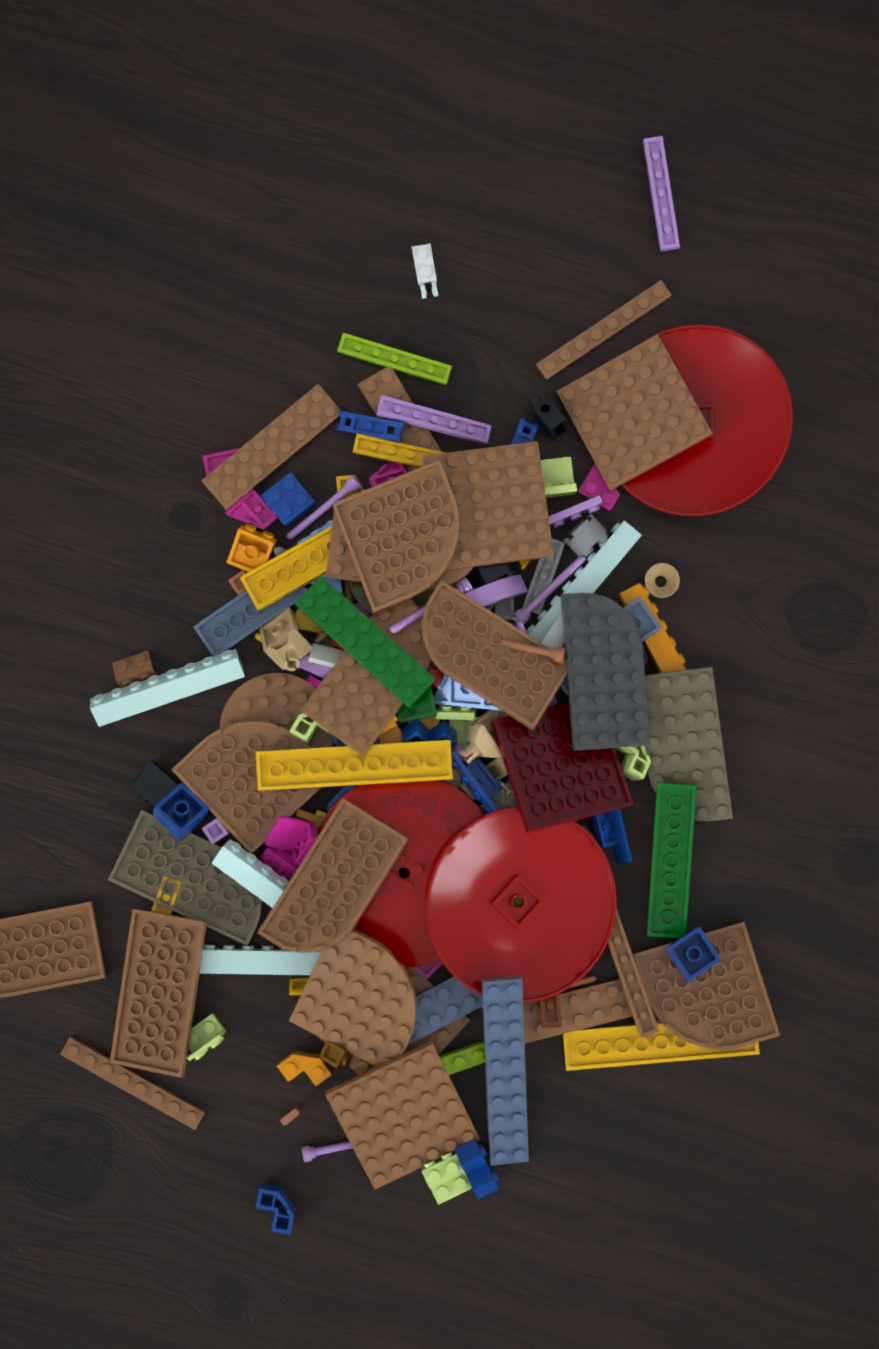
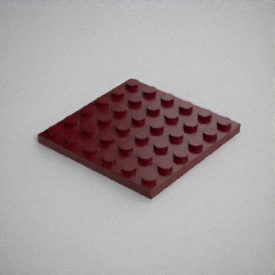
(553, 780)

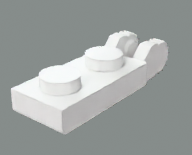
(425, 268)

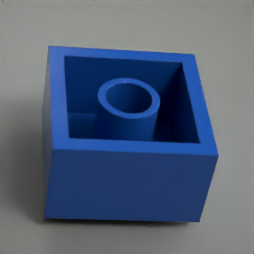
(288, 500)
(180, 811)
(692, 954)

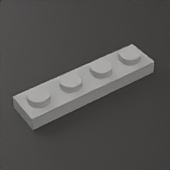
(544, 575)

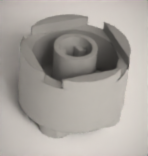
(585, 535)

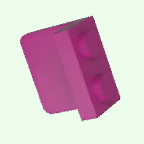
(292, 835)
(280, 861)

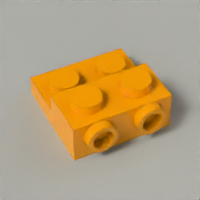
(251, 548)

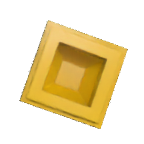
(297, 985)

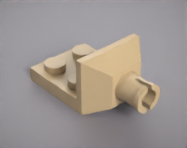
(283, 641)
(482, 737)

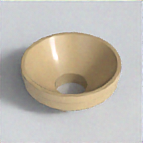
(666, 571)

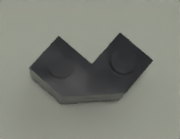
(487, 574)

